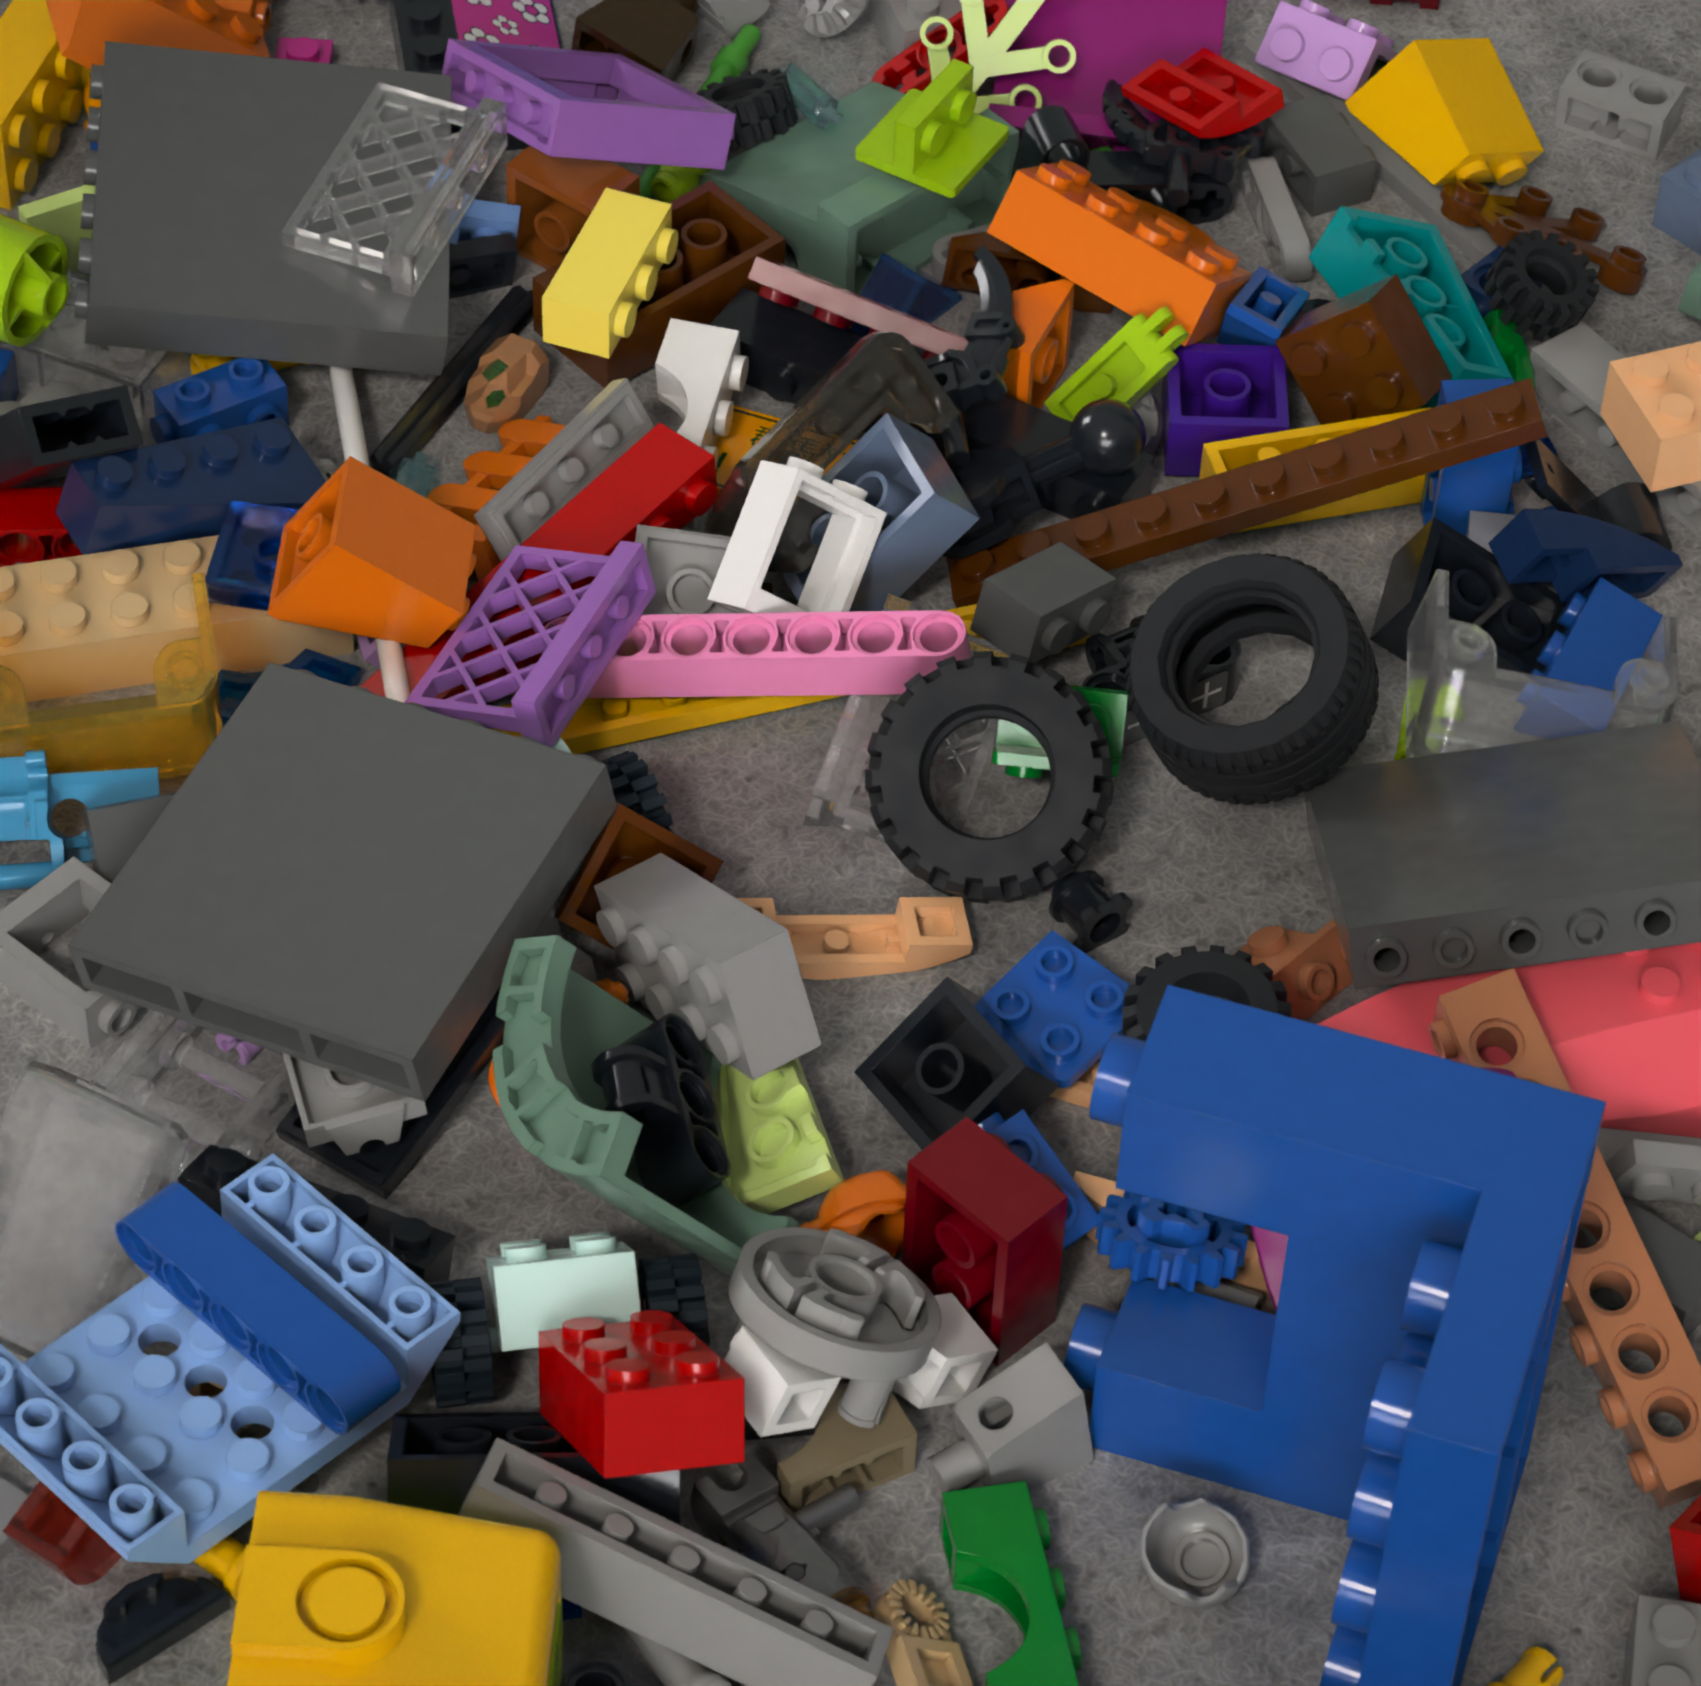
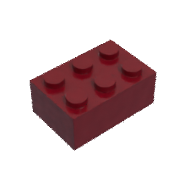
(986, 1233)

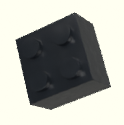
(953, 1064)

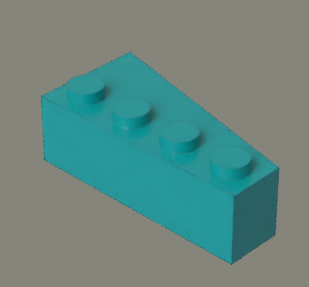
(1372, 246)

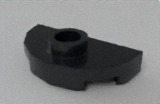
(151, 1618)

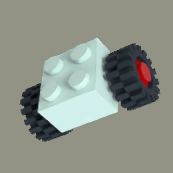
(541, 1289)

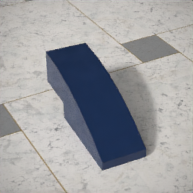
(1577, 552)

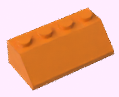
(182, 24)

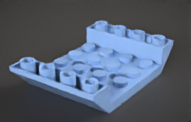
(163, 1466)

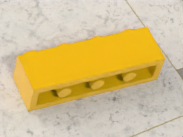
(1238, 452)

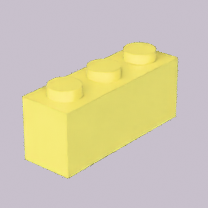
(608, 273)

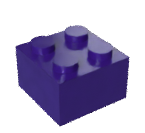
(1220, 396)

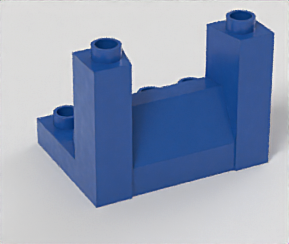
(1410, 1313)

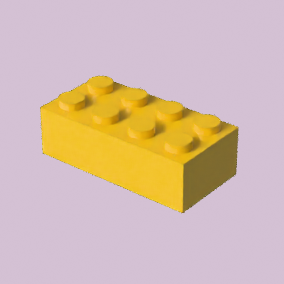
(36, 95)

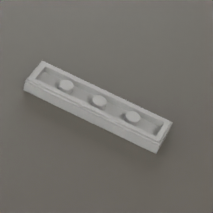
(565, 466)

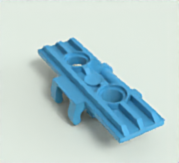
(31, 795)

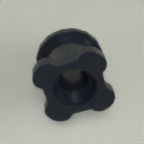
(1089, 909)

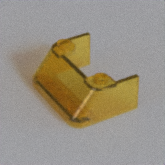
(133, 732)

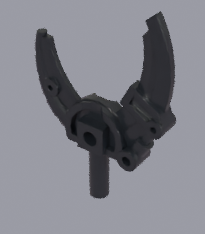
(1175, 148)
(980, 368)

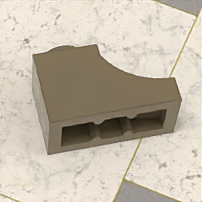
(848, 1454)

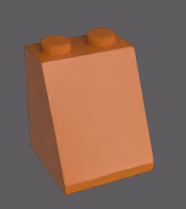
(374, 561)

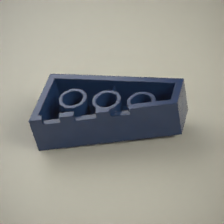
(183, 486)

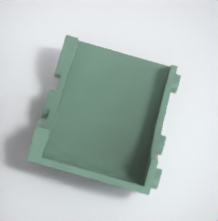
(557, 1109)

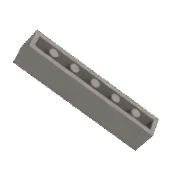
(678, 1582)

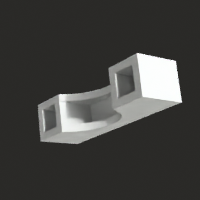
(697, 378)
(792, 1396)

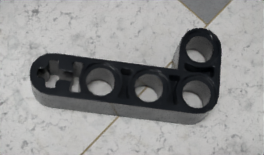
(1053, 136)

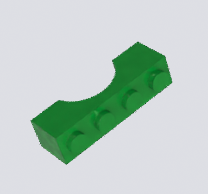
(997, 1551)

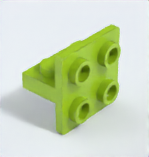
(935, 135)

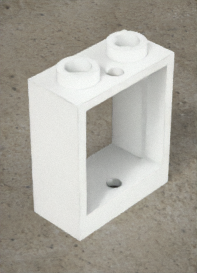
(760, 525)

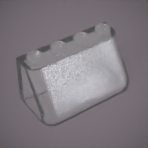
(67, 1174)

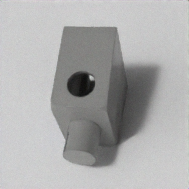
(1017, 1428)

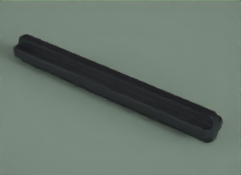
(450, 389)

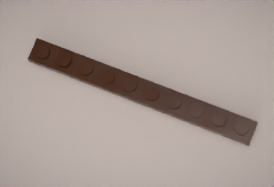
(1274, 486)

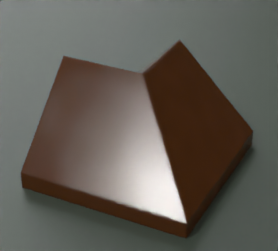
(619, 846)

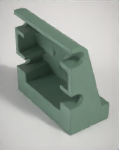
(846, 212)

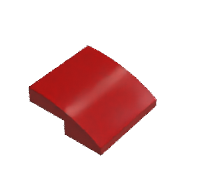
(1205, 94)

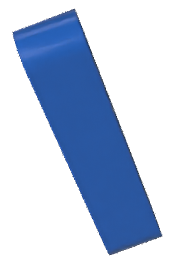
(258, 1308)

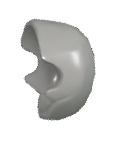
(1194, 1553)

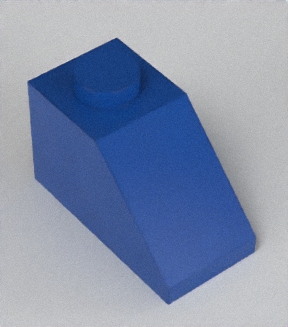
(1262, 310)

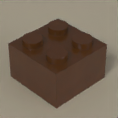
(1364, 355)

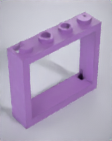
(570, 110)

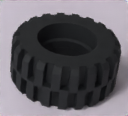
(970, 692)

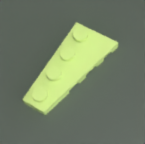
(774, 1138)

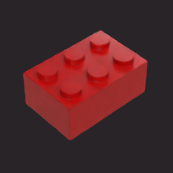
(640, 1395)

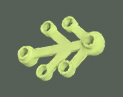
(989, 53)

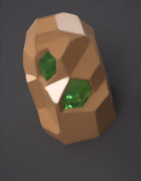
(506, 383)

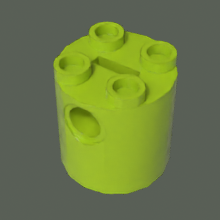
(31, 280)

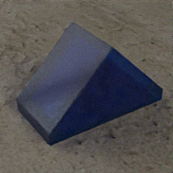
(907, 290)

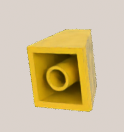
(1450, 112)

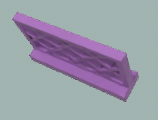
(573, 651)

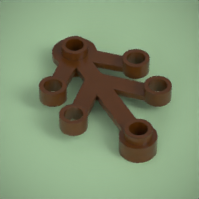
(1507, 216)

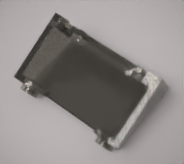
(870, 380)

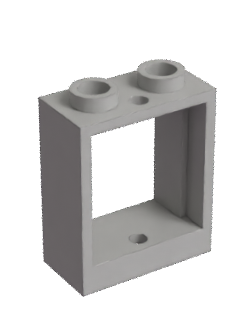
(36, 922)

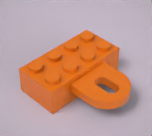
(1119, 247)

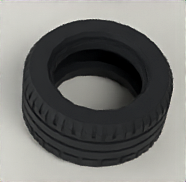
(1210, 612)

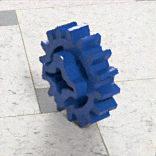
(1169, 1242)

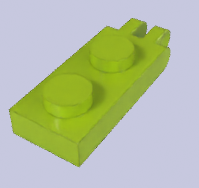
(1122, 366)

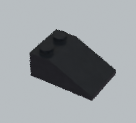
(1514, 615)

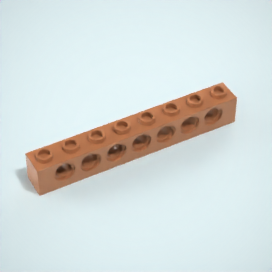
(1670, 1467)

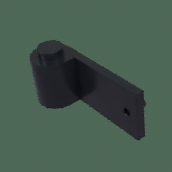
(1625, 505)

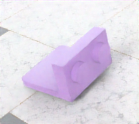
(1320, 50)

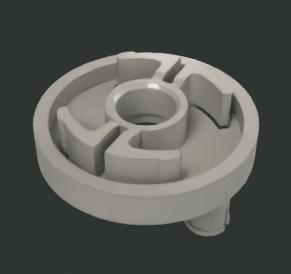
(828, 1307)

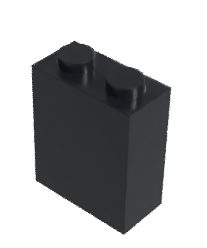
(49, 435)

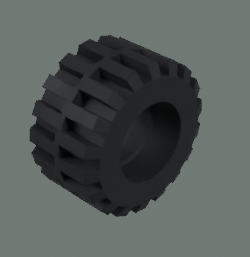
(1202, 972)

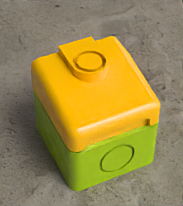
(393, 1598)

